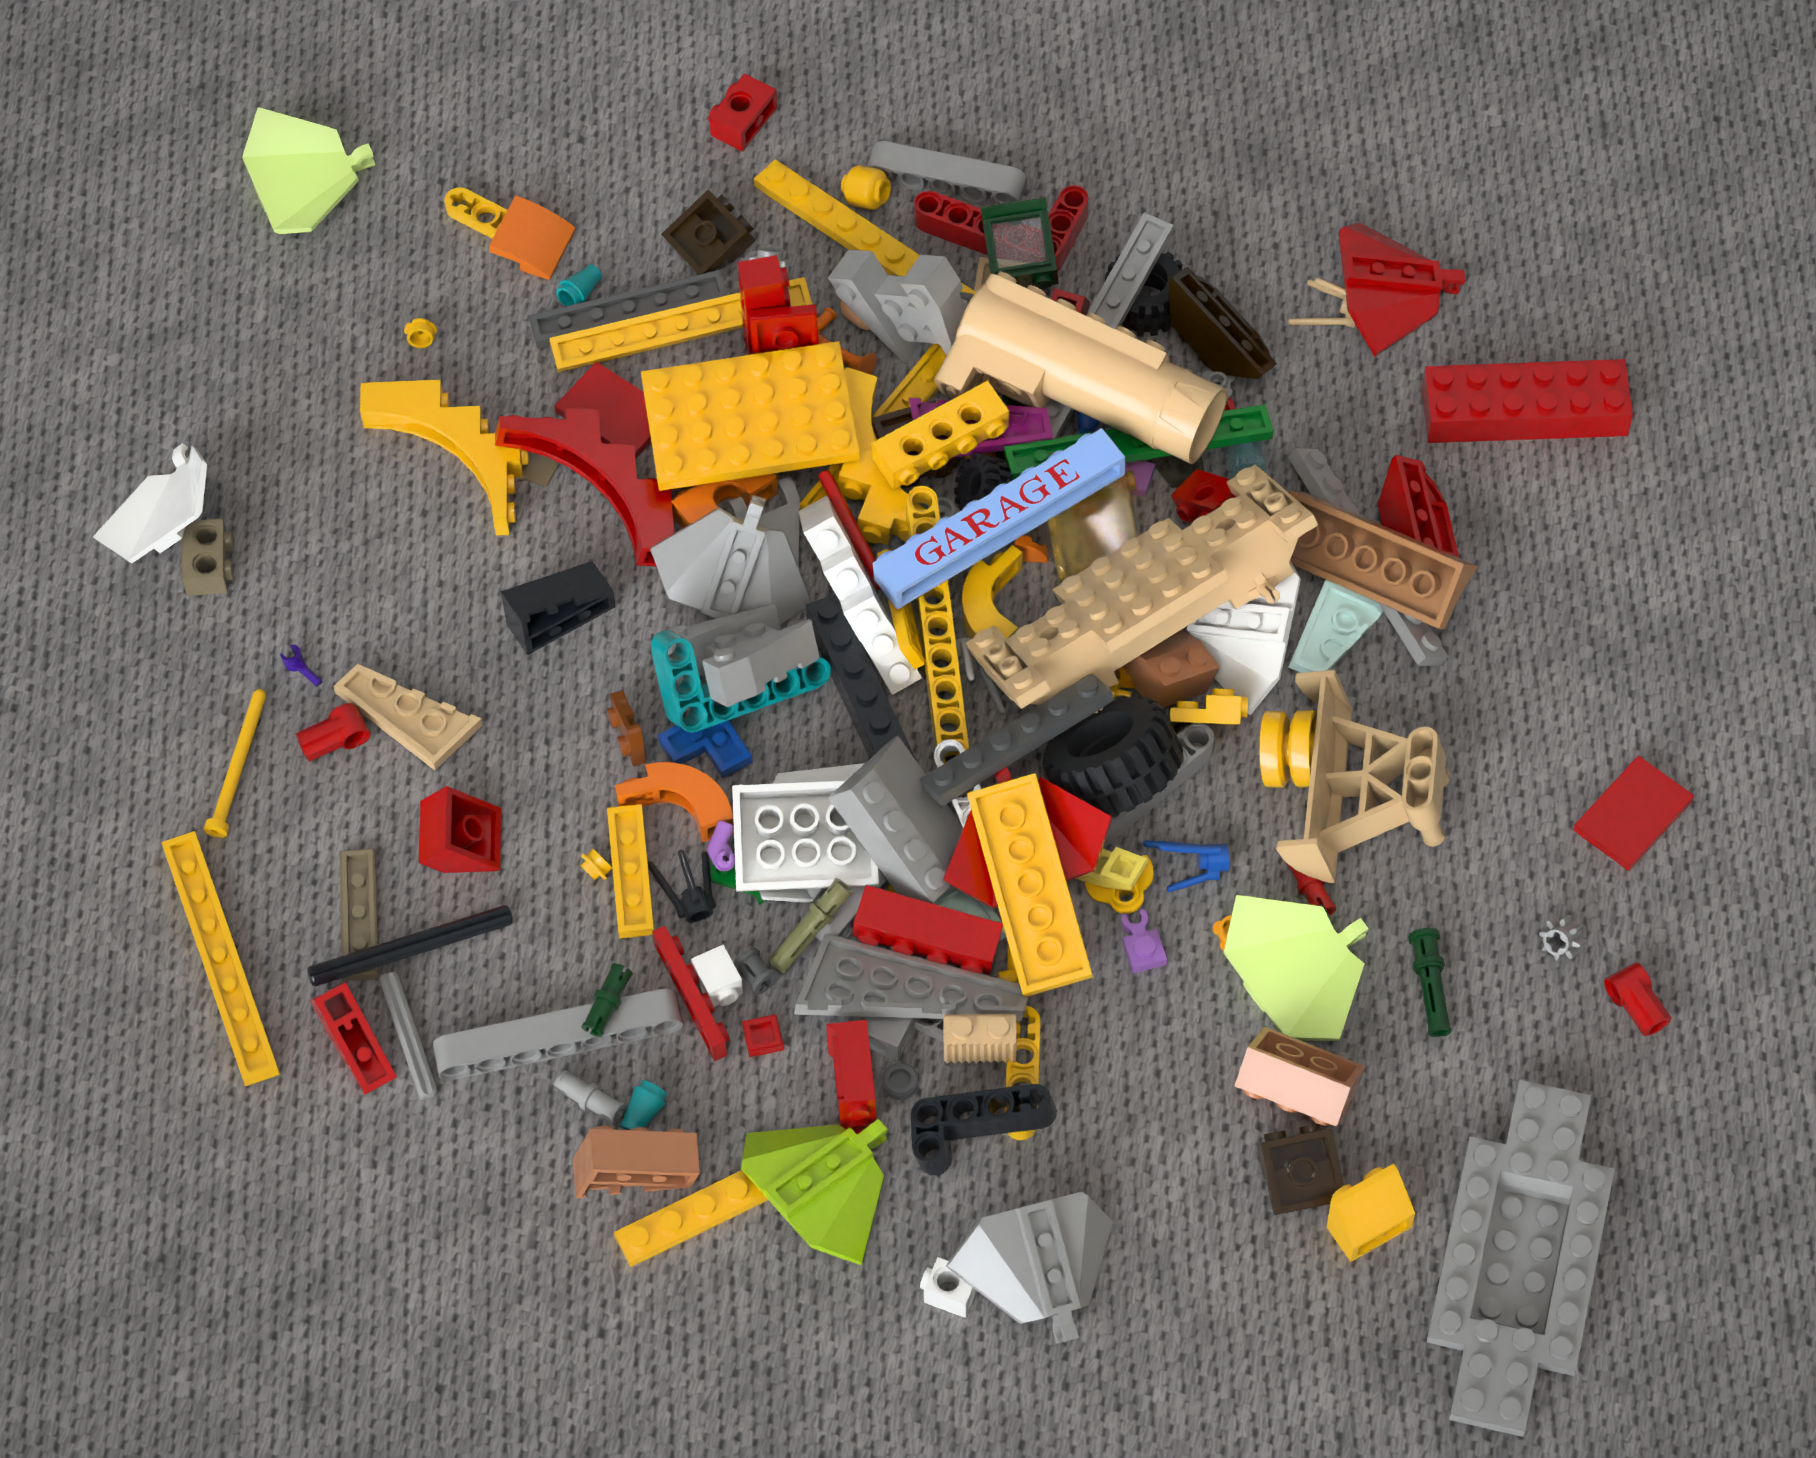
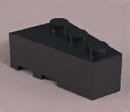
(556, 605)

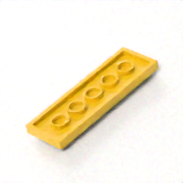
(1029, 885)

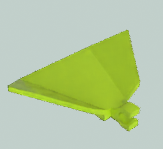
(820, 1182)

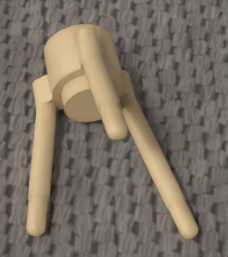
(1331, 289)

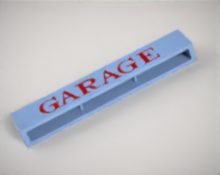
(998, 518)

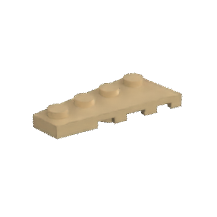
(408, 716)

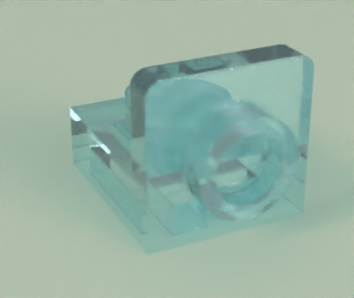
(1245, 456)

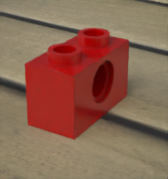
(742, 112)
(1200, 495)

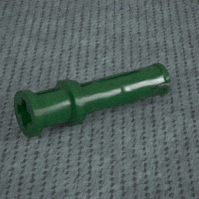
(1428, 966)

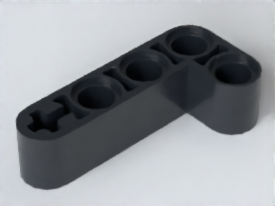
(981, 1122)

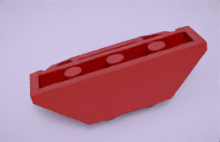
(1415, 505)

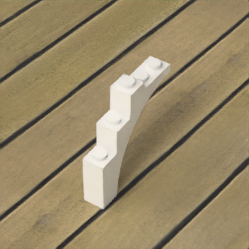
(856, 593)

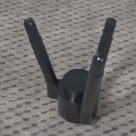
(695, 903)

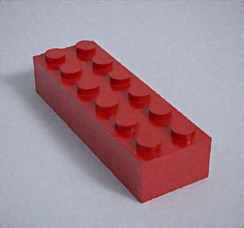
(1526, 401)

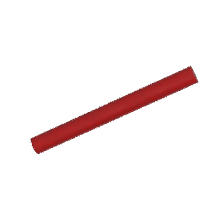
(849, 523)

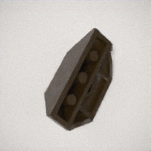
(1216, 328)

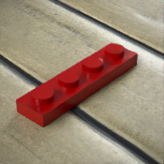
(685, 981)

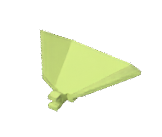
(299, 169)
(1295, 965)

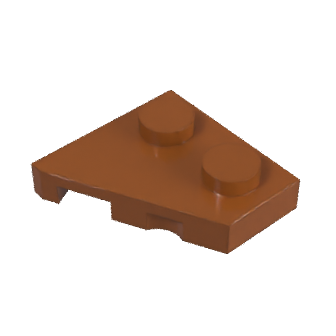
(631, 738)

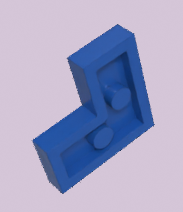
(718, 742)

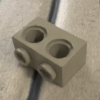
(203, 557)

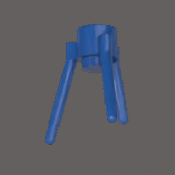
(1209, 857)

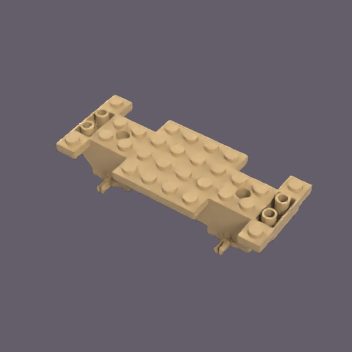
(1150, 592)

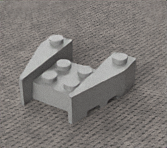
(902, 308)
(747, 651)

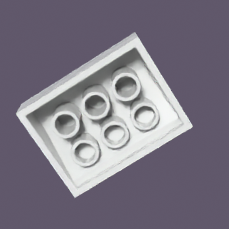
(795, 839)

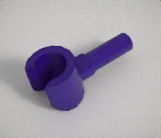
(297, 664)

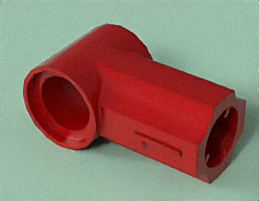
(341, 729)
(1634, 992)

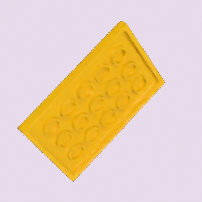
(749, 416)

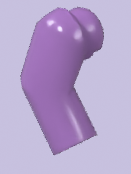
(719, 849)

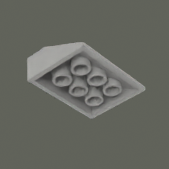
(900, 822)

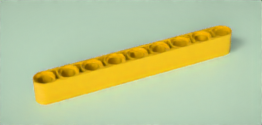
(941, 646)

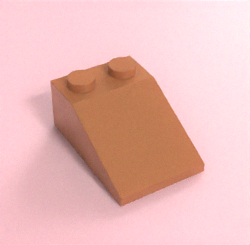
(1173, 670)

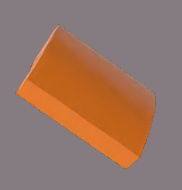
(532, 237)

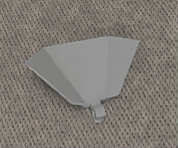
(731, 565)
(1037, 1259)

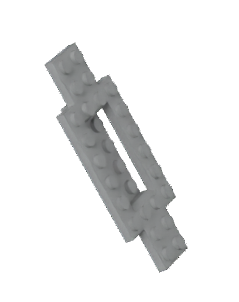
(1507, 1253)

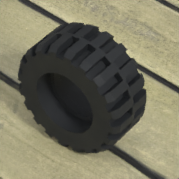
(1116, 755)

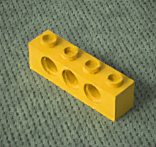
(949, 420)

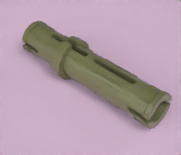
(819, 915)

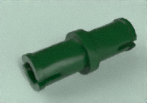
(607, 1000)

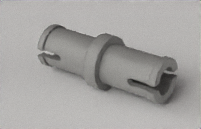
(589, 1097)

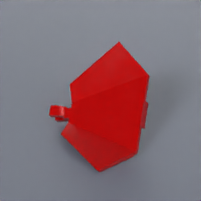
(1390, 285)
(1076, 827)

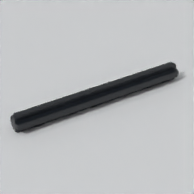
(409, 945)

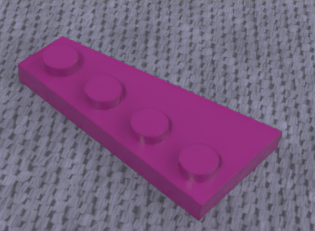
(1025, 426)

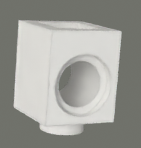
(718, 976)
(955, 1301)

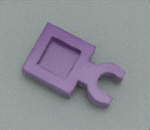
(1142, 946)

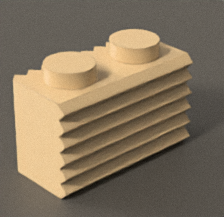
(979, 1037)

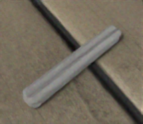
(408, 1036)

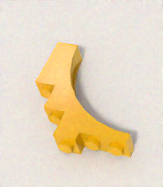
(426, 412)
(883, 507)

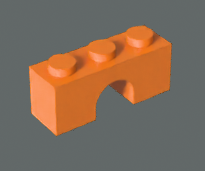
(704, 498)

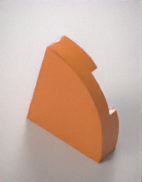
(1031, 551)

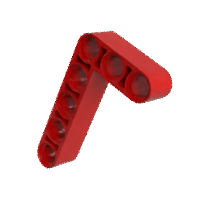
(964, 224)

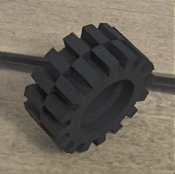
(979, 478)

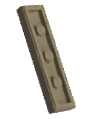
(359, 905)

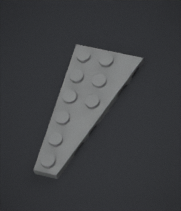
(879, 982)

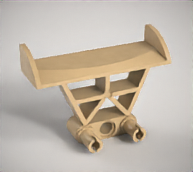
(1417, 756)

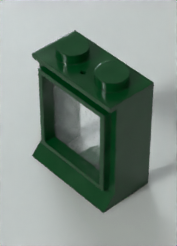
(1021, 242)

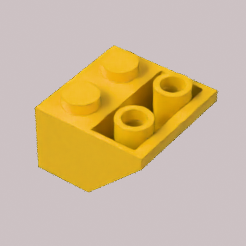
(1370, 1212)

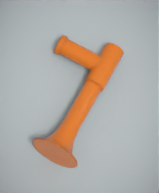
(864, 364)

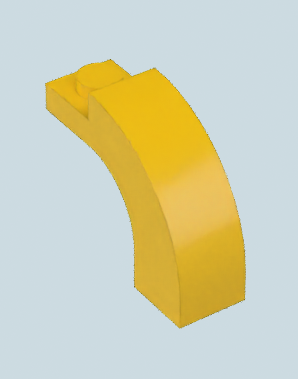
(981, 588)

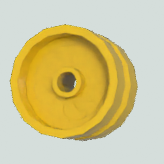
(1287, 748)

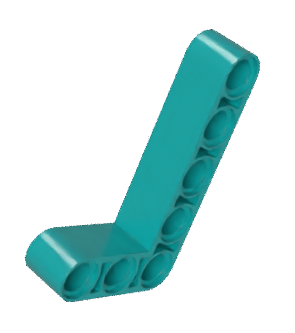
(697, 696)

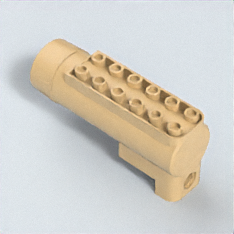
(1049, 350)

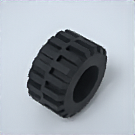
(1153, 311)

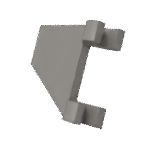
(784, 517)

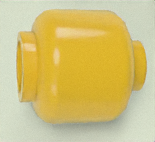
(866, 187)

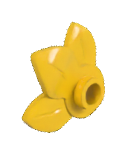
(1113, 896)

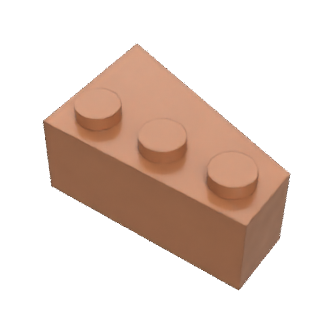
(635, 1159)

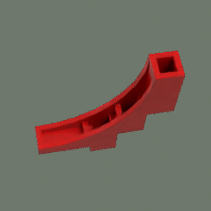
(609, 467)

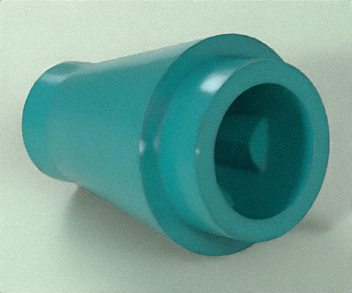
(578, 286)
(643, 1105)

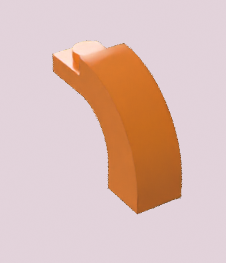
(680, 786)

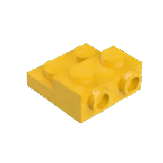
(1219, 708)

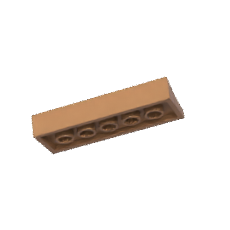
(1380, 562)

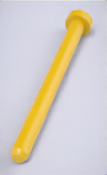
(217, 824)

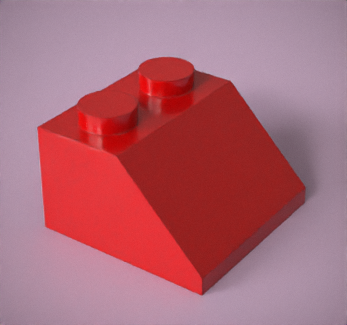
(459, 833)

